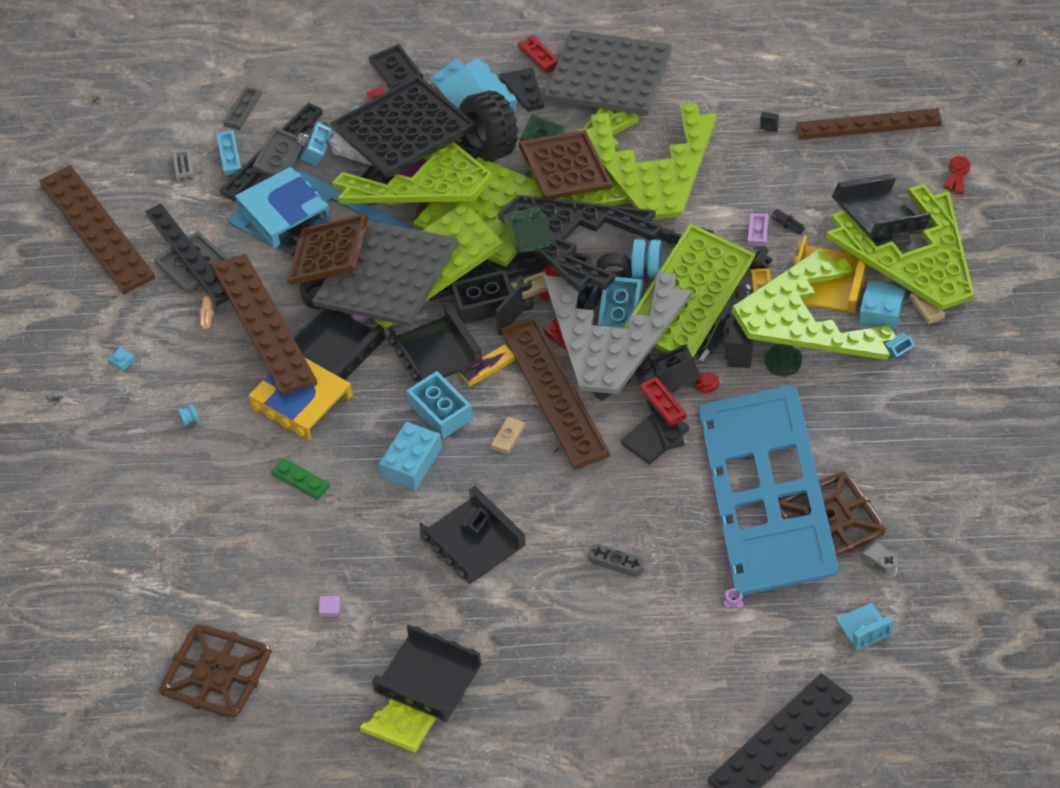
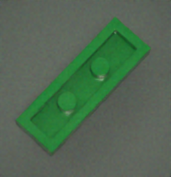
(300, 478)

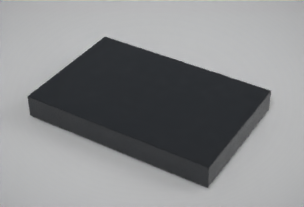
(394, 66)
(646, 440)

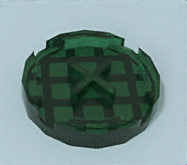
(783, 360)

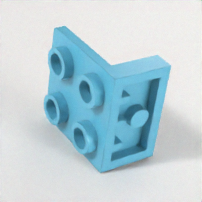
(865, 626)

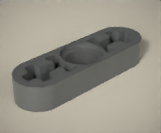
(622, 567)

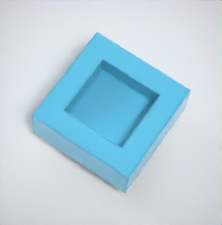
(121, 359)

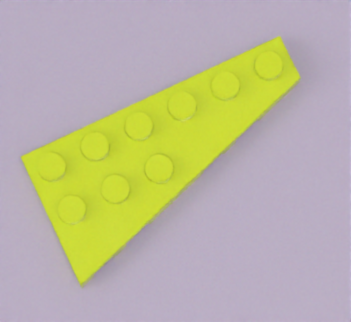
(399, 725)

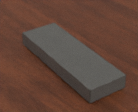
(242, 108)

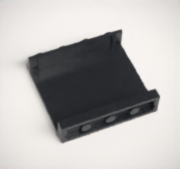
(877, 207)
(338, 341)
(437, 346)
(477, 553)
(429, 673)

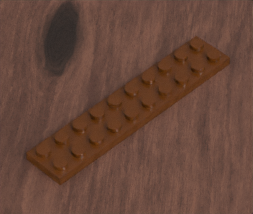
(97, 229)
(264, 325)
(555, 393)

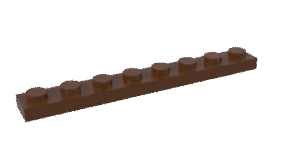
(869, 124)

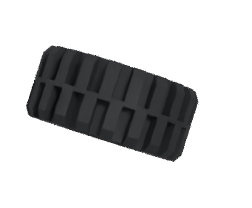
(495, 123)

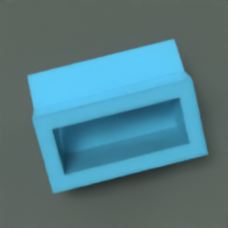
(899, 345)

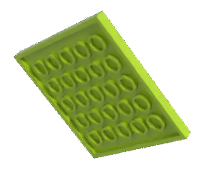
(497, 194)

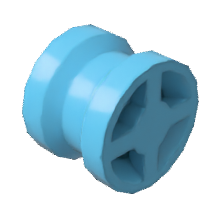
(188, 415)

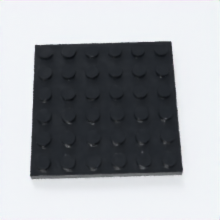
(403, 126)

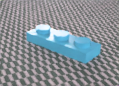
(228, 152)

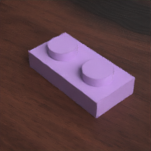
(758, 229)

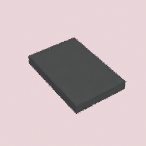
(278, 153)

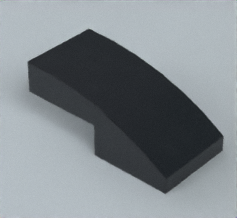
(290, 242)

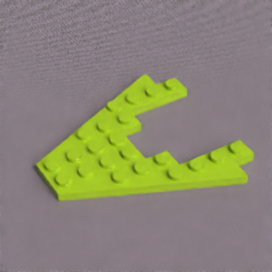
(444, 177)
(661, 183)
(931, 272)
(780, 316)

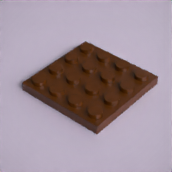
(565, 165)
(328, 249)

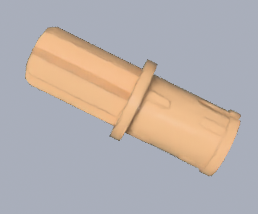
(206, 312)

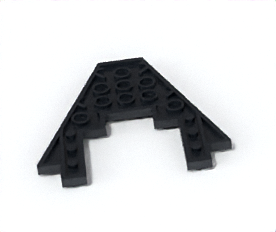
(566, 217)

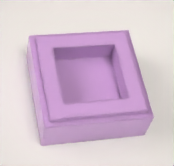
(329, 606)

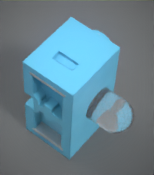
(314, 143)

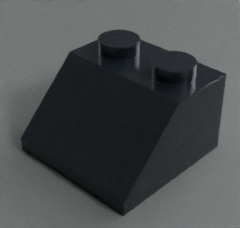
(676, 368)

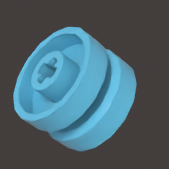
(645, 259)

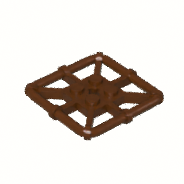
(841, 513)
(220, 681)

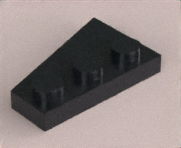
(524, 87)

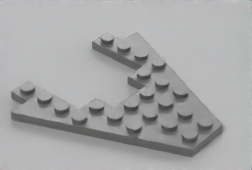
(609, 356)

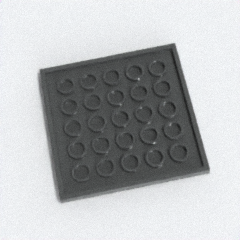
(608, 72)
(391, 274)

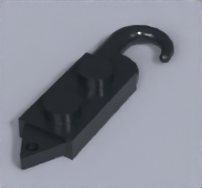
(709, 344)

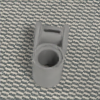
(880, 561)

